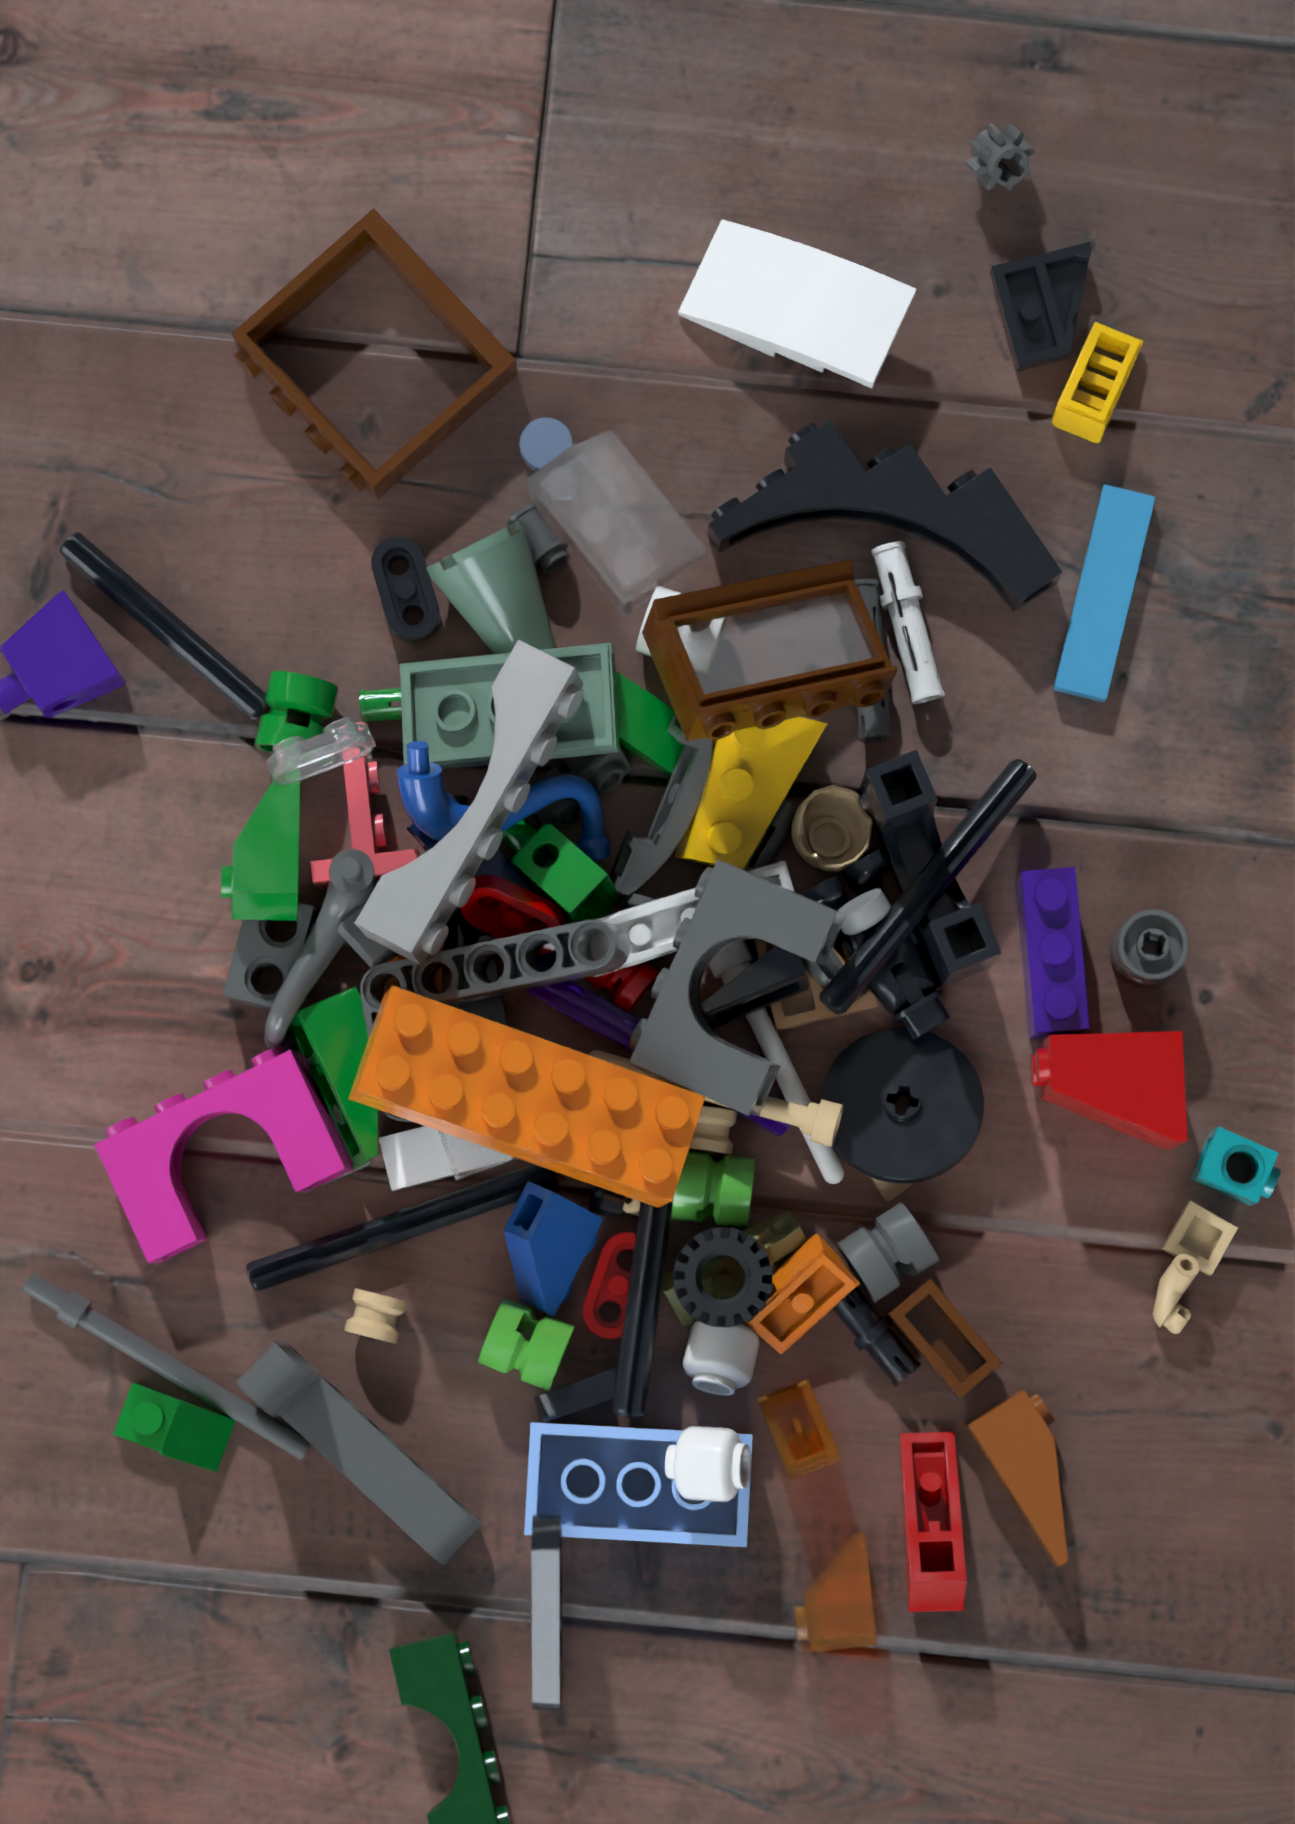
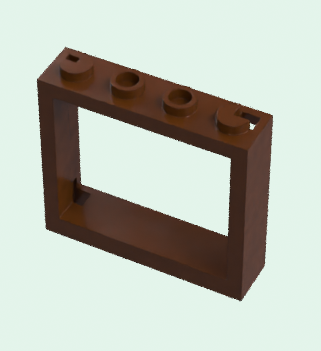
(308, 285)

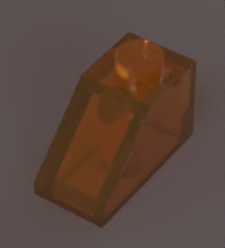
(839, 1601)

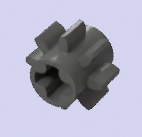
(1000, 156)

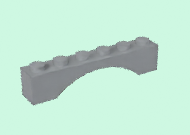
(417, 900)

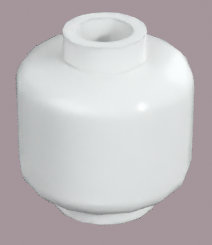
(720, 1357)
(708, 1463)

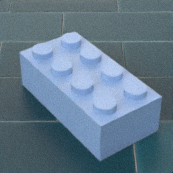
(617, 1488)

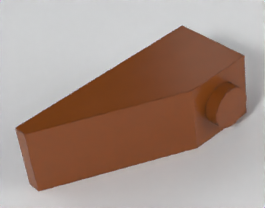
(1024, 1458)

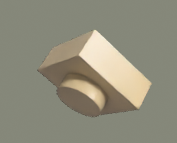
(1201, 1236)

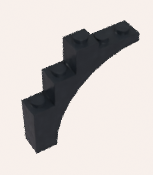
(828, 482)

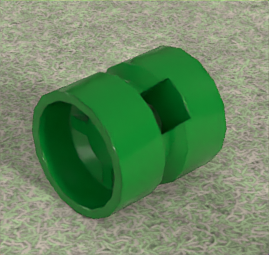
(297, 697)

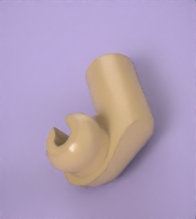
(1170, 1290)

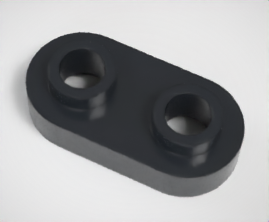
(405, 591)

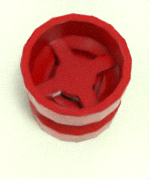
(626, 984)

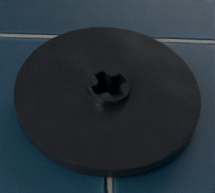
(927, 1138)

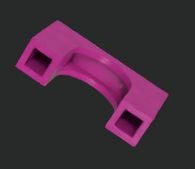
(147, 1155)

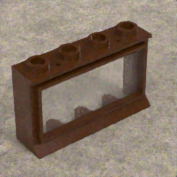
(767, 651)

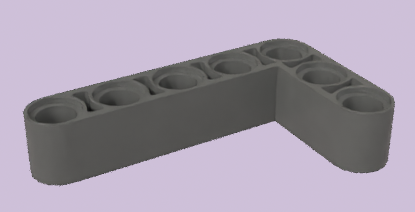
(519, 973)
(292, 1388)

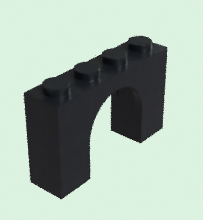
(902, 813)

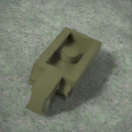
(724, 1276)

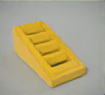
(1082, 412)

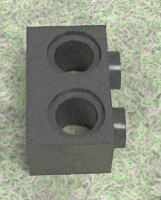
(257, 952)

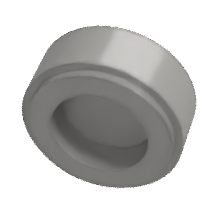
(864, 911)

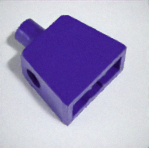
(56, 662)

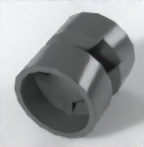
(1149, 948)
(888, 1252)

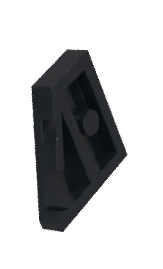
(1041, 303)

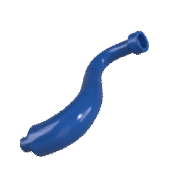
(437, 814)

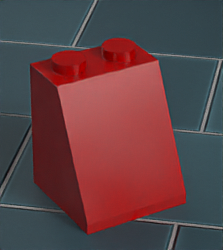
(1119, 1081)

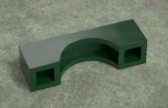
(434, 1678)

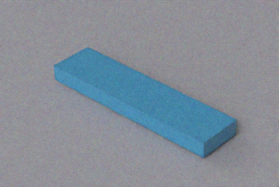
(1104, 593)

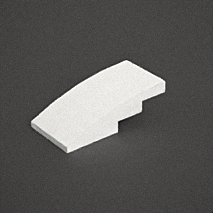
(797, 302)

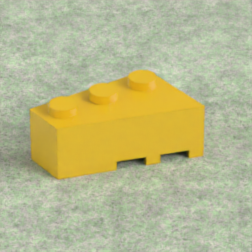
(745, 789)

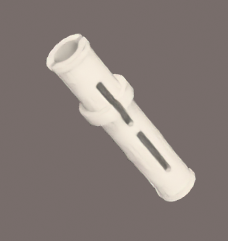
(902, 601)

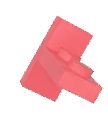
(366, 828)

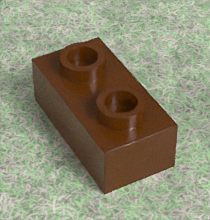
(944, 1338)

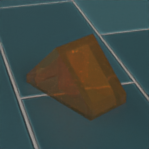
(799, 1429)

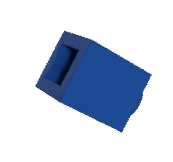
(547, 1245)

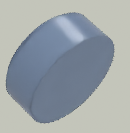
(543, 441)

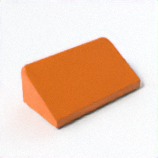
(802, 1293)

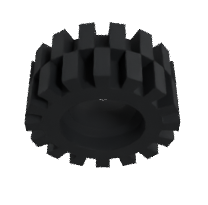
(756, 1270)

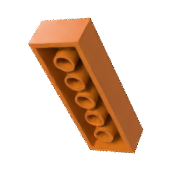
(527, 1097)

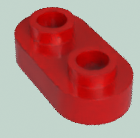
(510, 910)
(607, 1285)

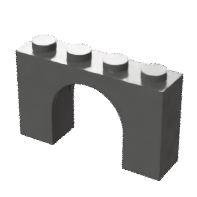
(676, 1036)

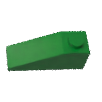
(266, 859)
(332, 1044)

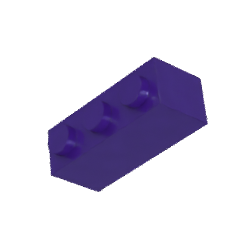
(1052, 952)

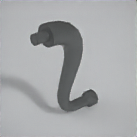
(348, 890)

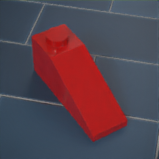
(932, 1522)

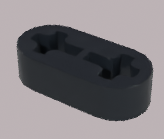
(577, 1396)

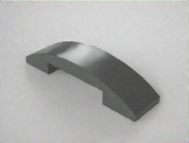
(643, 855)

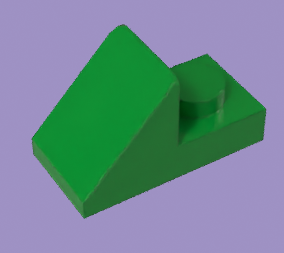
(174, 1427)

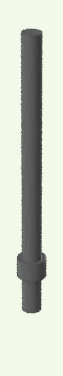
(77, 1311)

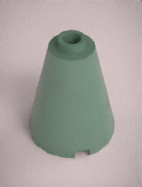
(497, 590)

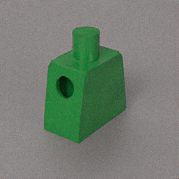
(573, 879)

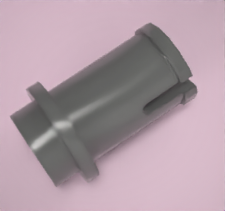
(547, 550)

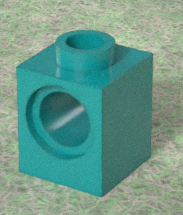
(1212, 1172)

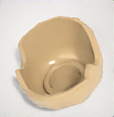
(831, 829)

